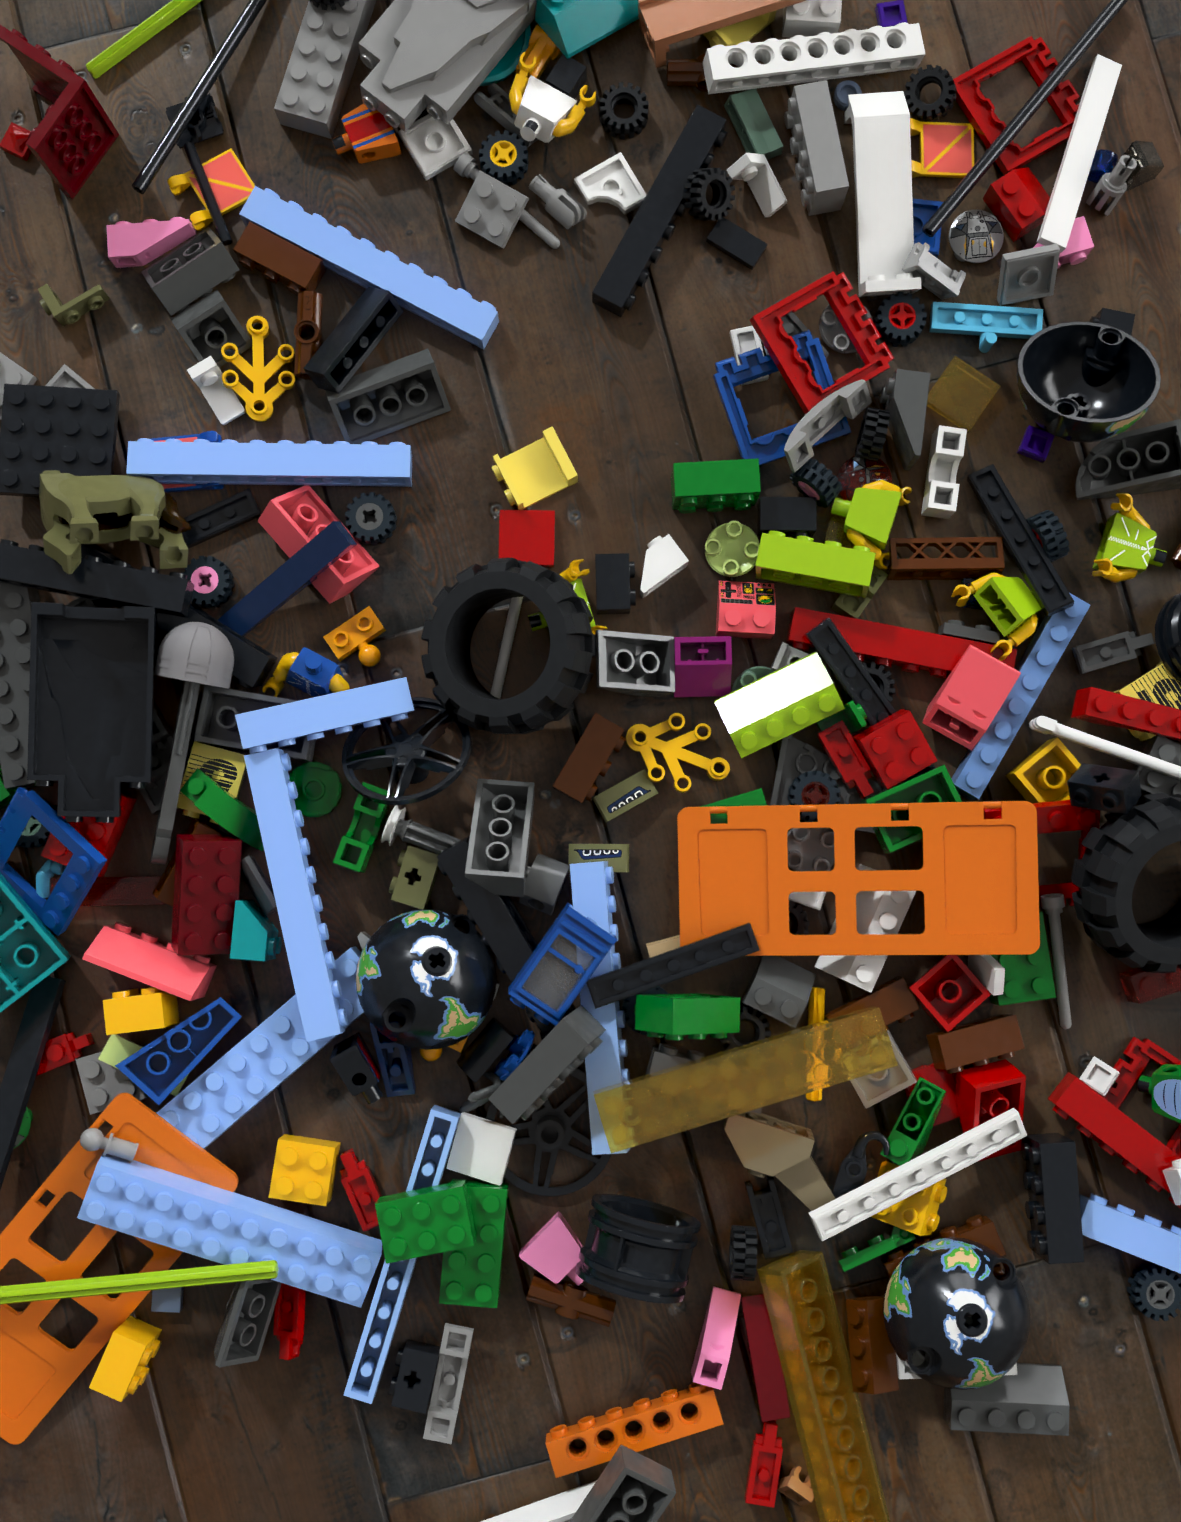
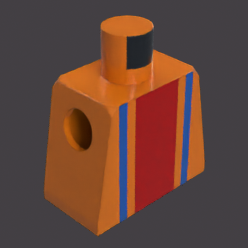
(367, 135)

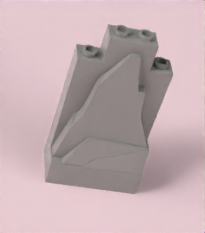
(436, 54)

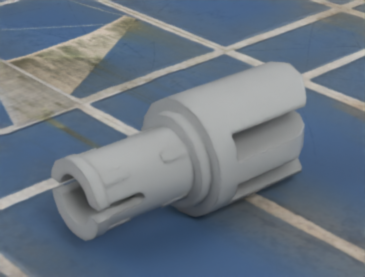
(1113, 184)
(558, 202)

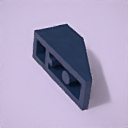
(394, 1062)

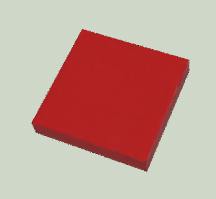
(527, 536)

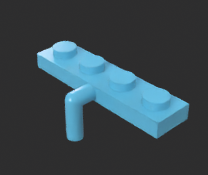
(985, 321)

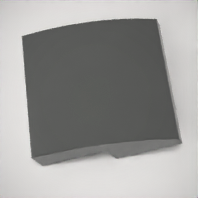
(258, 885)

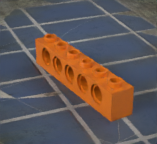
(596, 1451)

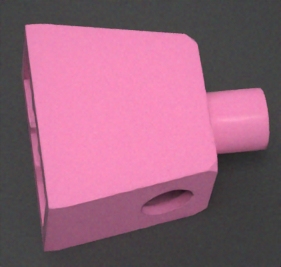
(554, 1251)

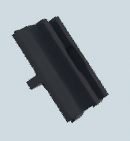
(208, 126)

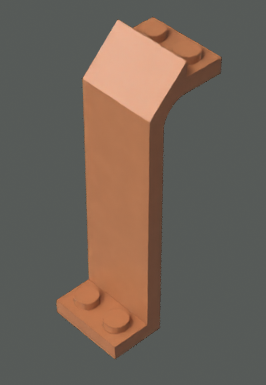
(676, 20)

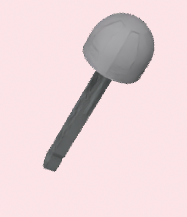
(197, 656)

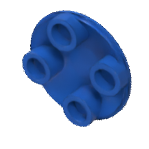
(519, 1049)

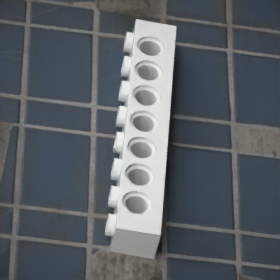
(803, 68)

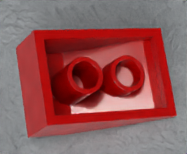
(988, 1092)

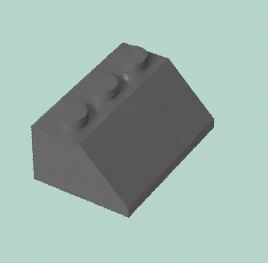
(190, 271)
(246, 1322)

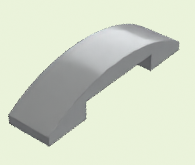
(847, 402)
(448, 1383)

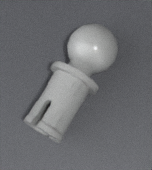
(93, 1139)

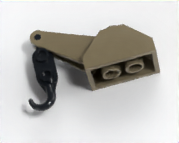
(784, 1151)

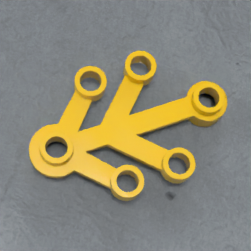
(258, 373)
(673, 750)

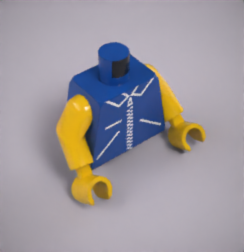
(307, 673)

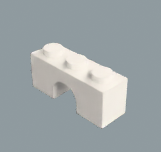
(940, 485)

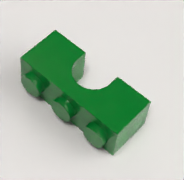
(362, 835)

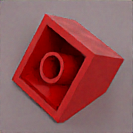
(1017, 202)
(949, 992)

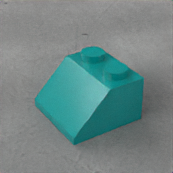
(253, 934)

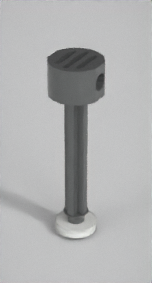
(543, 880)

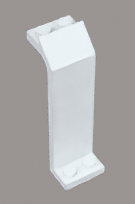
(882, 191)

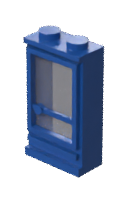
(560, 965)

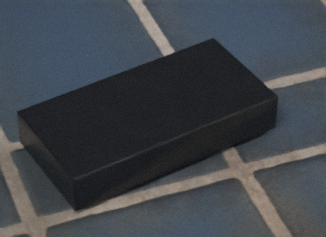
(736, 243)

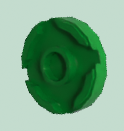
(317, 789)

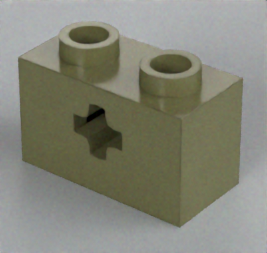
(420, 892)

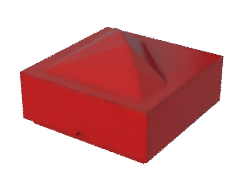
(15, 140)

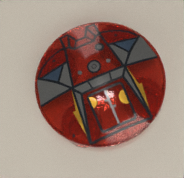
(861, 471)

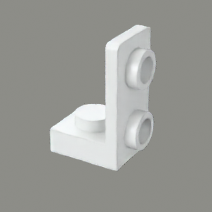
(761, 180)
(221, 399)

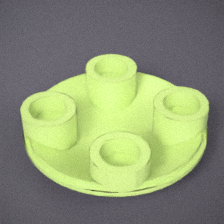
(732, 549)

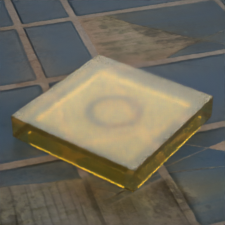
(961, 394)

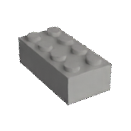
(816, 148)

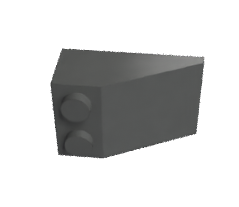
(907, 401)
(635, 663)

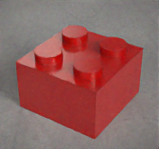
(895, 748)

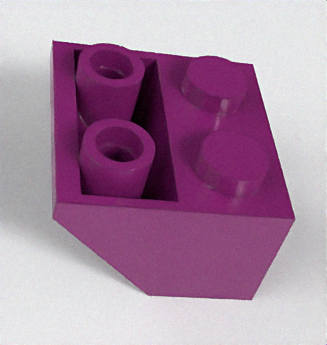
(702, 666)

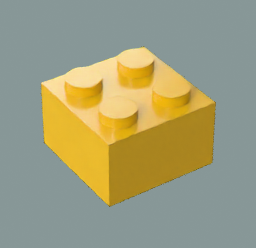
(1045, 773)
(135, 1012)
(304, 1170)
(126, 1359)

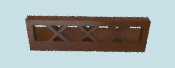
(944, 568)

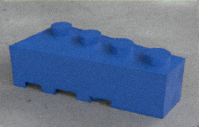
(171, 1057)

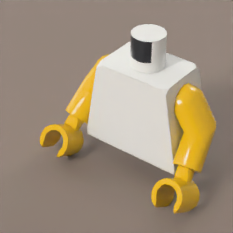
(543, 109)

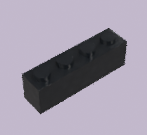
(353, 339)

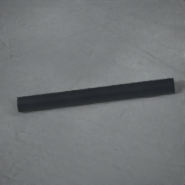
(207, 193)

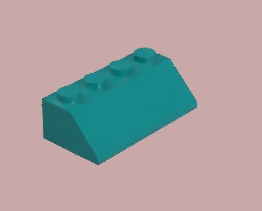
(581, 23)

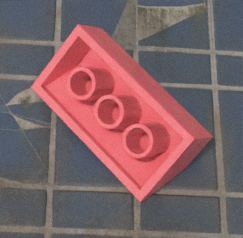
(296, 520)
(150, 962)

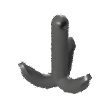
(481, 1097)

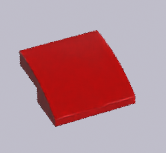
(948, 1109)

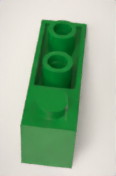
(915, 1122)

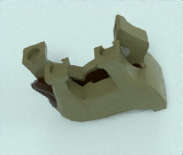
(108, 511)

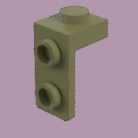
(74, 309)

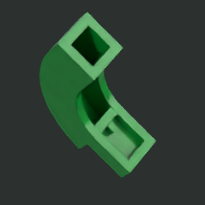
(223, 808)

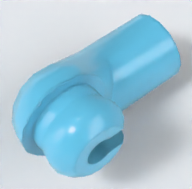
(43, 877)

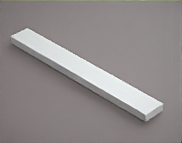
(1079, 153)
(917, 1174)

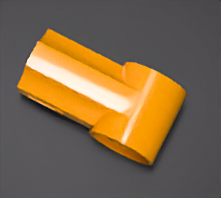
(542, 48)

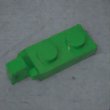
(877, 1247)

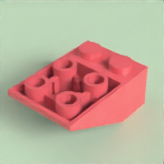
(970, 697)

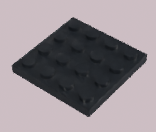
(55, 431)

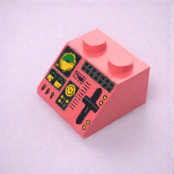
(746, 609)

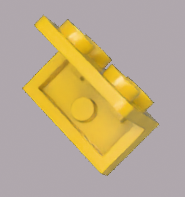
(917, 1212)

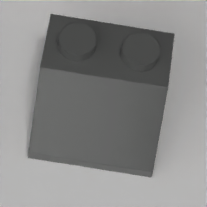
(210, 326)
(779, 989)

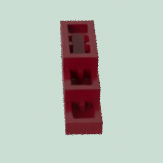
(765, 1360)

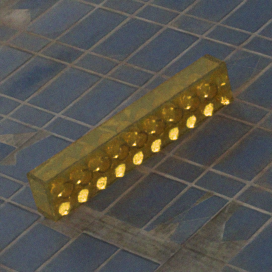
(744, 1078)
(821, 1389)

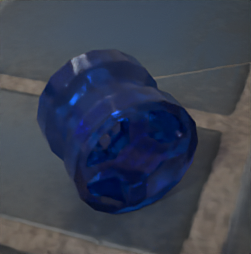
(1102, 163)

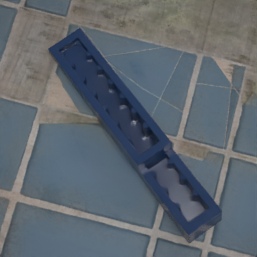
(289, 579)

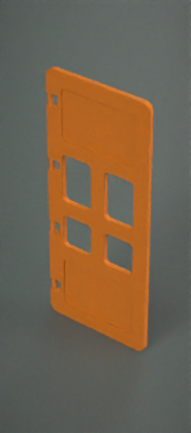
(973, 877)
(32, 1362)

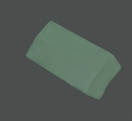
(753, 124)

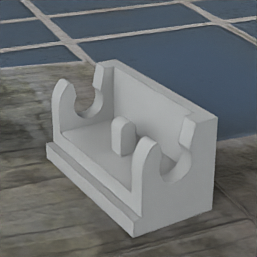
(934, 273)

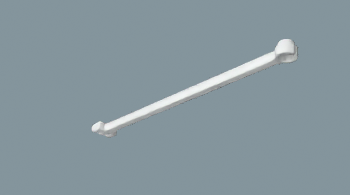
(1050, 726)

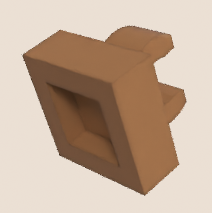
(796, 1489)

